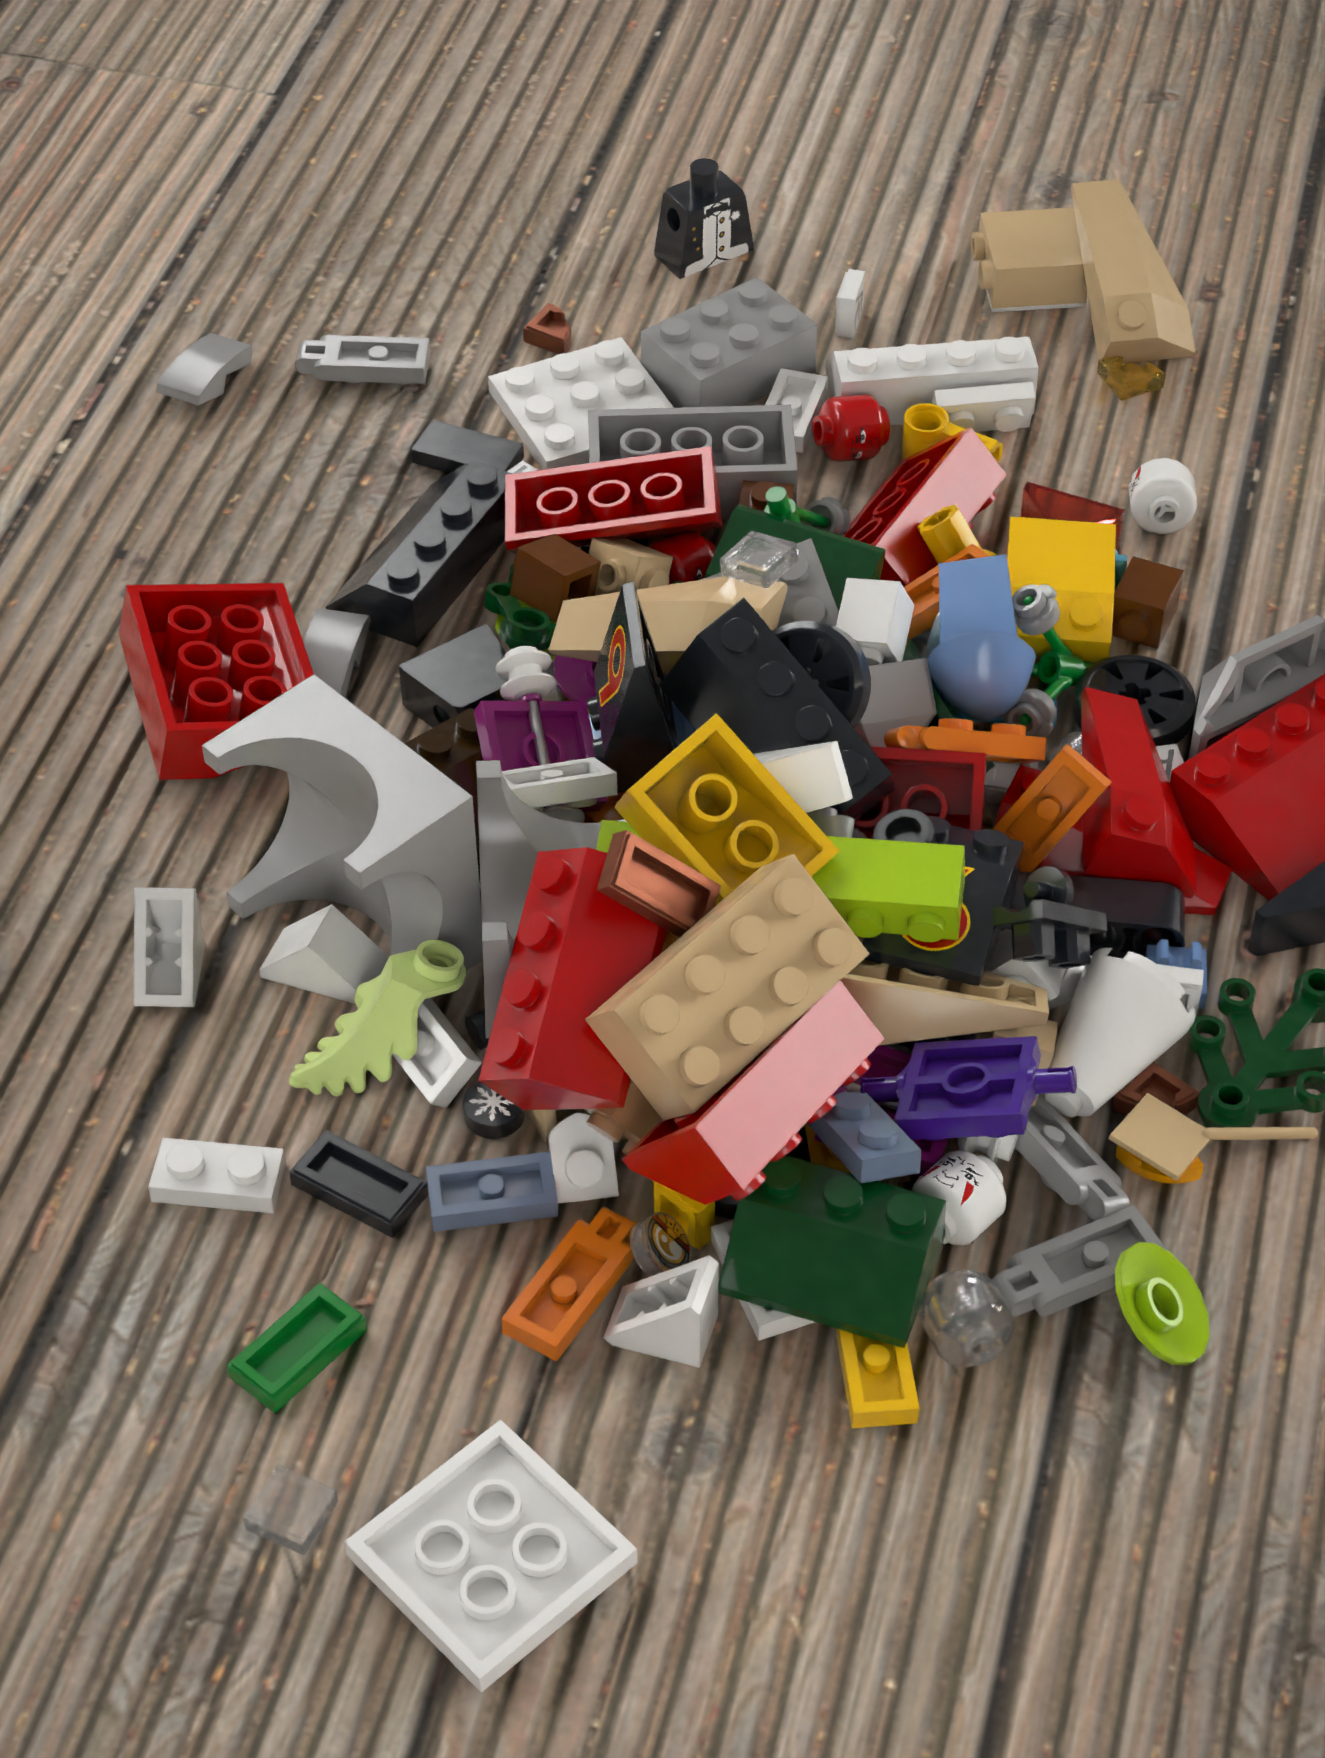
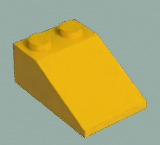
(1080, 567)
(721, 811)

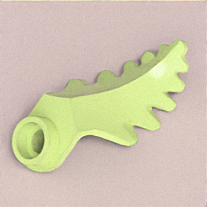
(383, 1021)

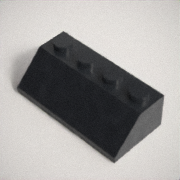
(429, 555)
(769, 700)

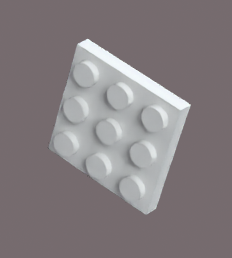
(552, 398)
(491, 1554)

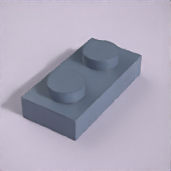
(867, 1139)
(491, 1191)

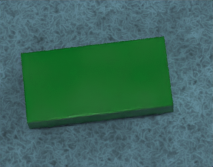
(297, 1347)

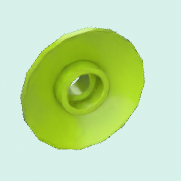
(1162, 1303)

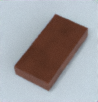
(656, 884)

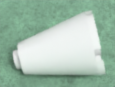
(1116, 1027)

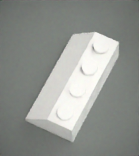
(912, 372)

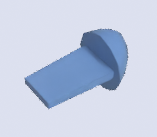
(979, 658)

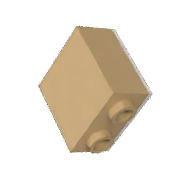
(1030, 259)

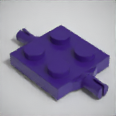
(969, 1087)

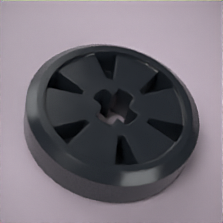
(835, 661)
(1160, 689)

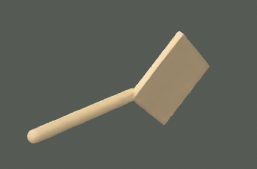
(1174, 1141)

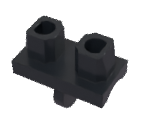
(1049, 924)

